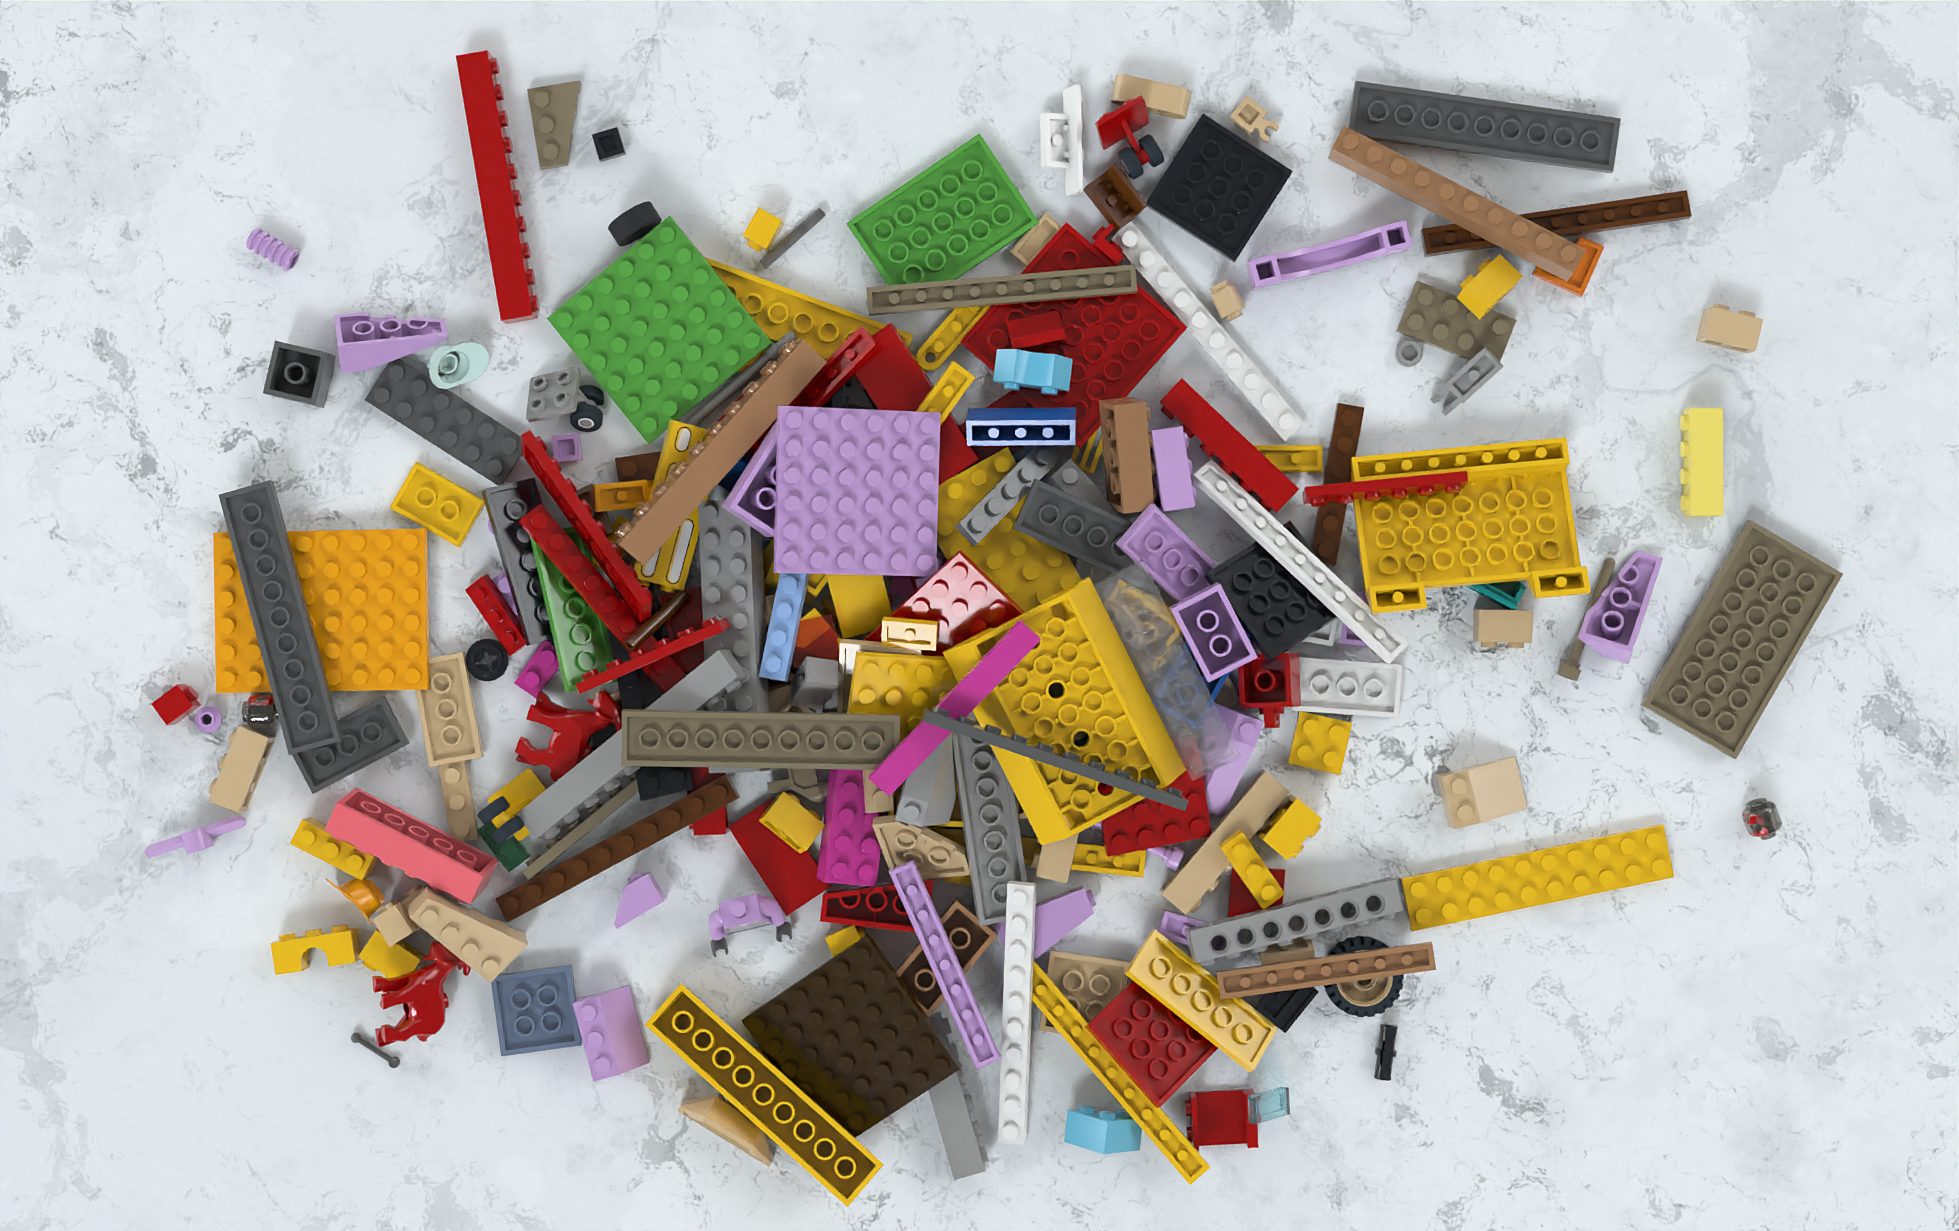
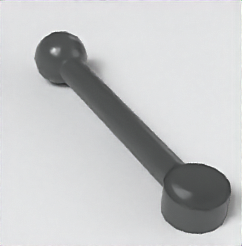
(393, 1061)

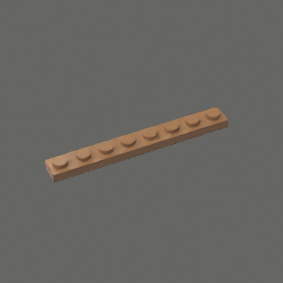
(1326, 970)

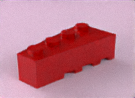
(868, 907)

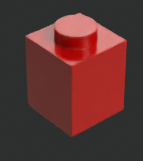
(176, 704)

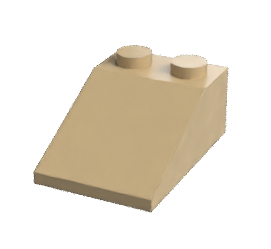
(1481, 792)

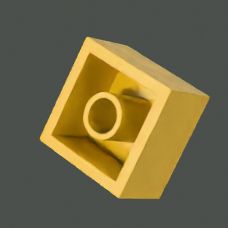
(1291, 828)

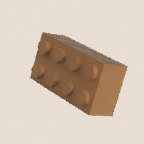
(1127, 454)
(968, 942)

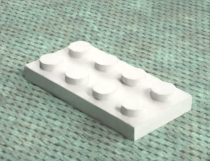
(1350, 687)

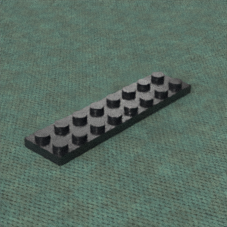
(639, 692)

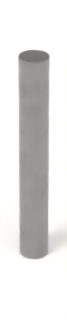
(792, 238)

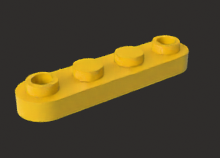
(948, 336)

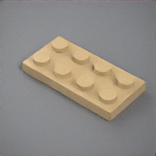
(449, 712)

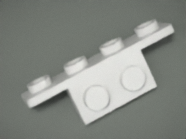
(1063, 140)

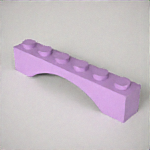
(1329, 256)

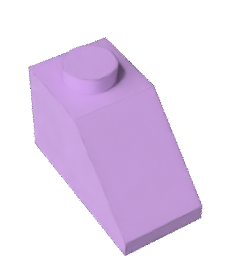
(638, 897)

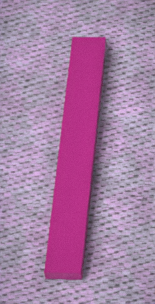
(958, 701)

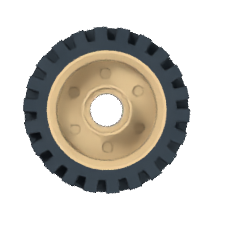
(1366, 997)

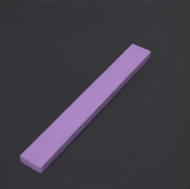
(945, 964)

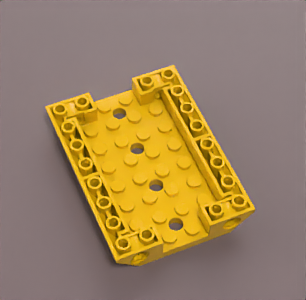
(1098, 697)

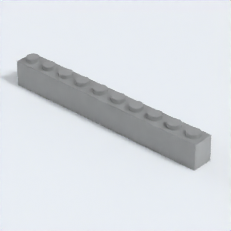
(603, 766)

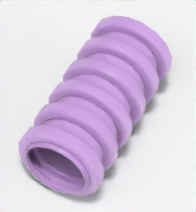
(272, 249)

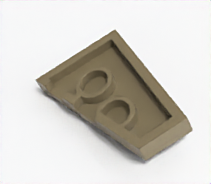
(553, 119)

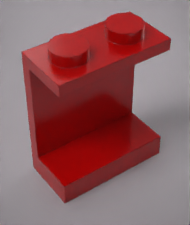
(1220, 1118)

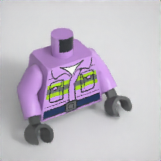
(743, 915)

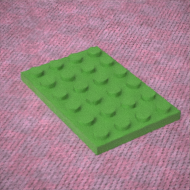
(944, 219)

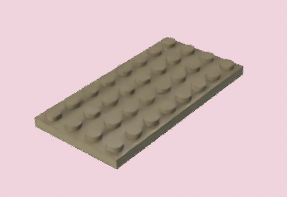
(1741, 639)

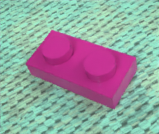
(539, 669)

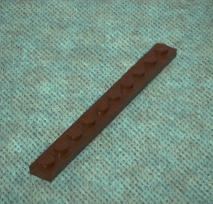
(1570, 221)
(617, 848)

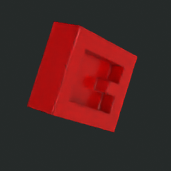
(1109, 249)

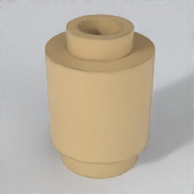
(1227, 300)

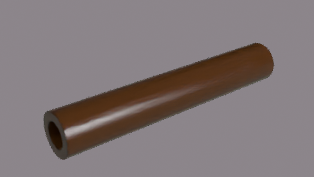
(656, 620)

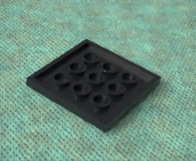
(1218, 188)
(1270, 599)

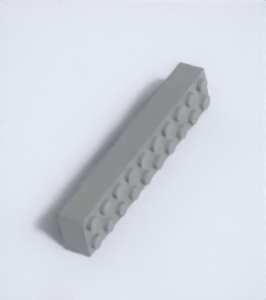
(735, 590)

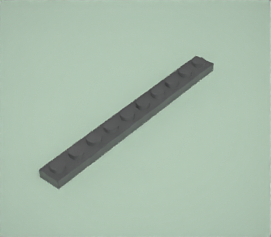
(1045, 754)

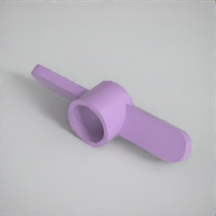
(196, 839)

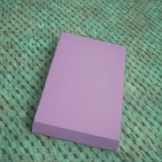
(1167, 553)

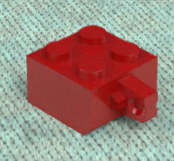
(1270, 686)

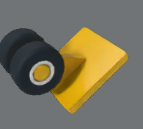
(508, 802)

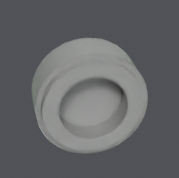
(1408, 353)

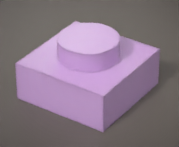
(567, 447)

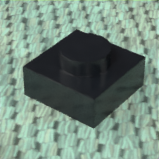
(608, 144)

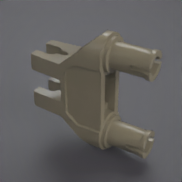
(803, 782)

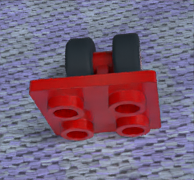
(1121, 125)

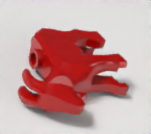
(570, 734)
(421, 997)

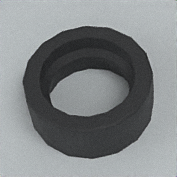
(634, 223)

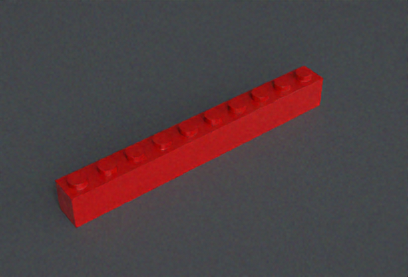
(496, 187)

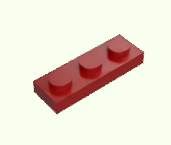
(497, 614)

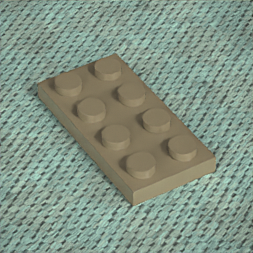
(1450, 326)

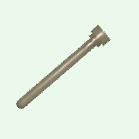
(1570, 668)

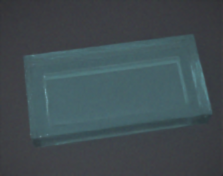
(1268, 1105)

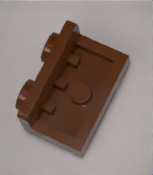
(1115, 197)

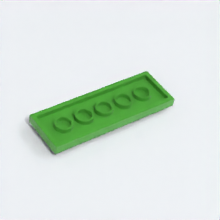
(576, 629)

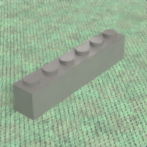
(954, 1116)

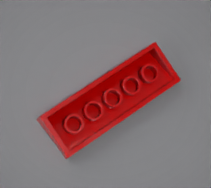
(900, 384)

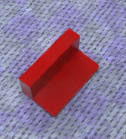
(1036, 331)

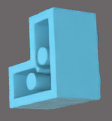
(1102, 1130)

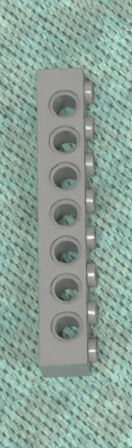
(1387, 904)

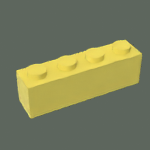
(1702, 462)

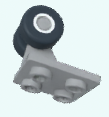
(561, 394)

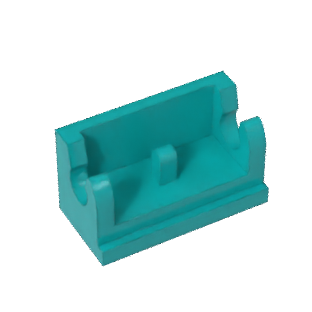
(1503, 593)

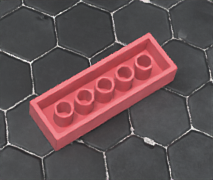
(411, 845)

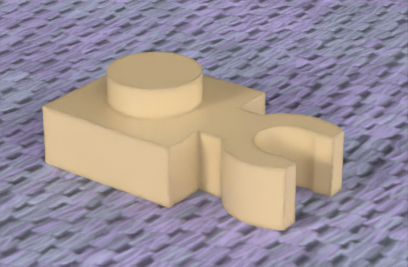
(1250, 117)

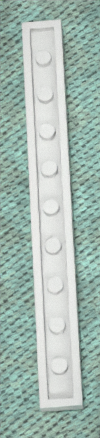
(1207, 332)
(1300, 561)
(1016, 1012)

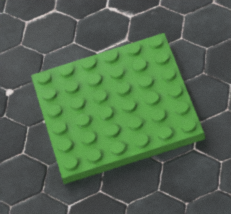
(659, 329)

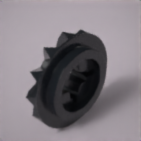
(476, 654)

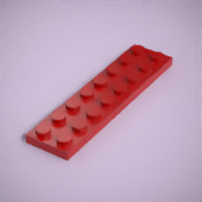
(591, 532)

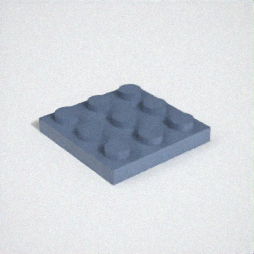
(536, 1010)

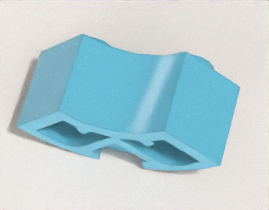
(1032, 370)

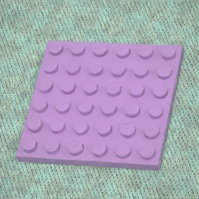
(856, 491)

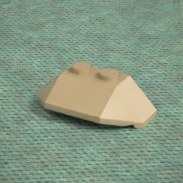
(729, 1123)

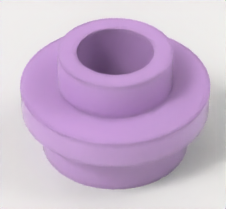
(215, 715)

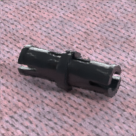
(1385, 1052)

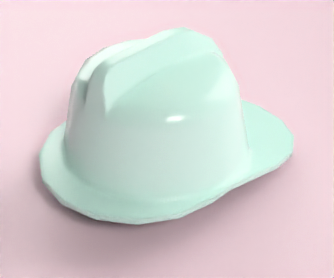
(457, 364)

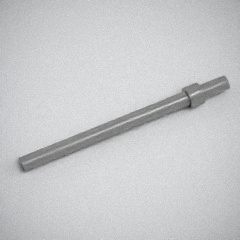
(740, 380)

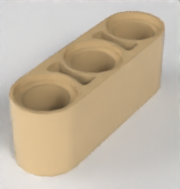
(1158, 96)

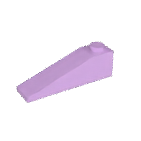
(372, 341)
(1617, 616)
(1223, 781)

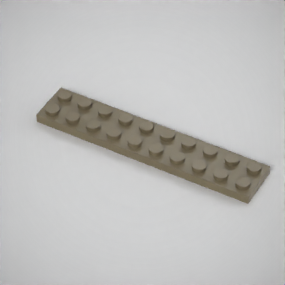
(757, 739)

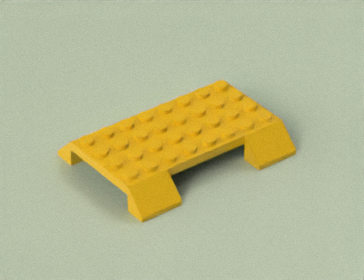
(1500, 528)

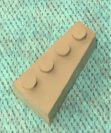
(473, 937)

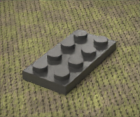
(367, 737)

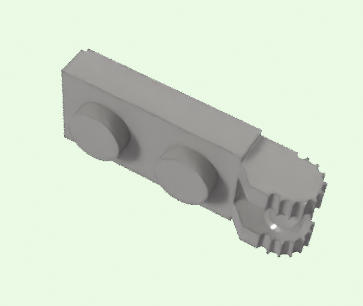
(1469, 379)

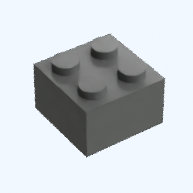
(299, 374)

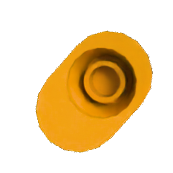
(363, 895)

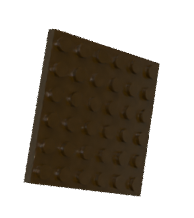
(853, 1038)

